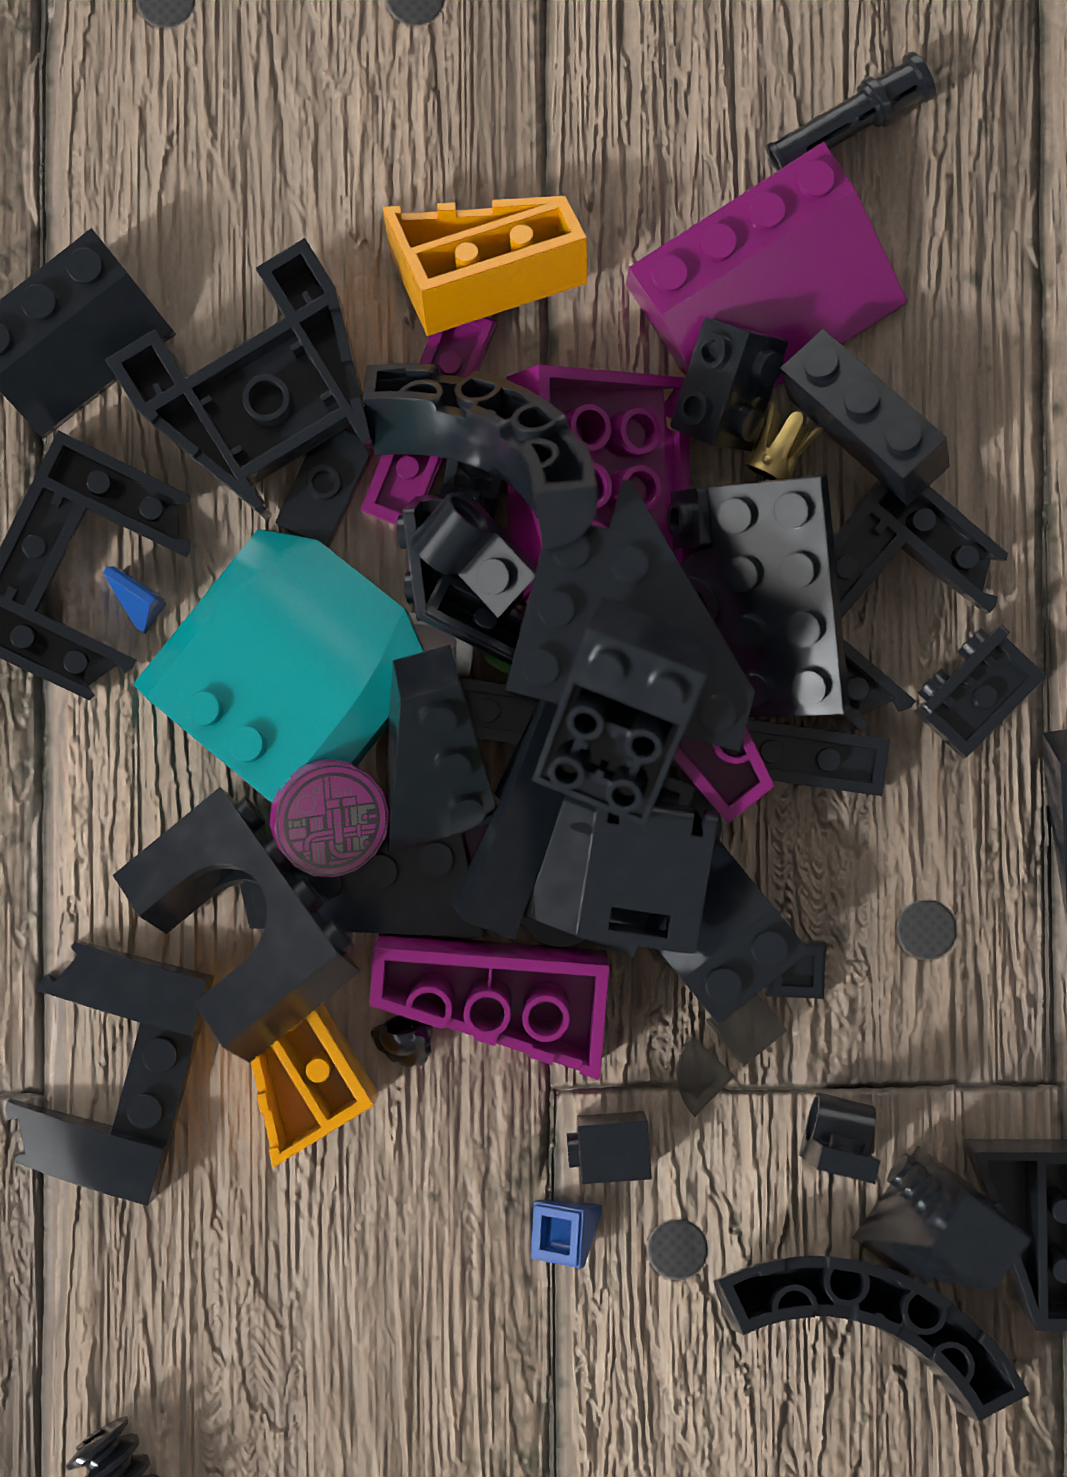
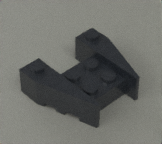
(266, 395)

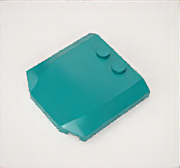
(283, 661)

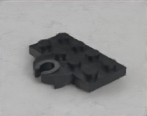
(776, 592)

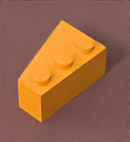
(485, 259)
(309, 1085)

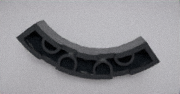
(489, 427)
(914, 1314)

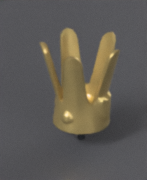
(778, 455)

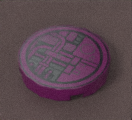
(329, 818)

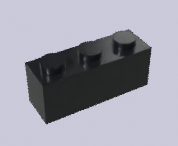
(866, 417)

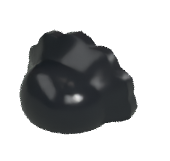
(402, 1041)

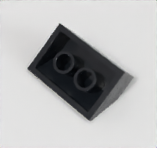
(64, 327)

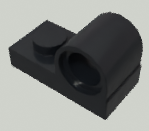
(470, 543)
(840, 1138)

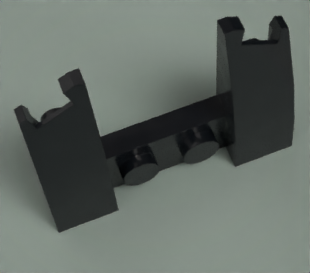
(64, 488)
(933, 536)
(132, 1152)

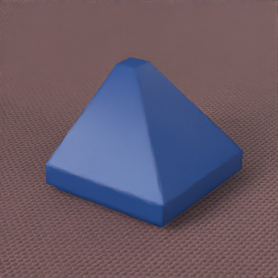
(138, 600)
(564, 1231)

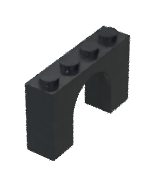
(298, 955)

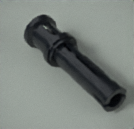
(873, 104)

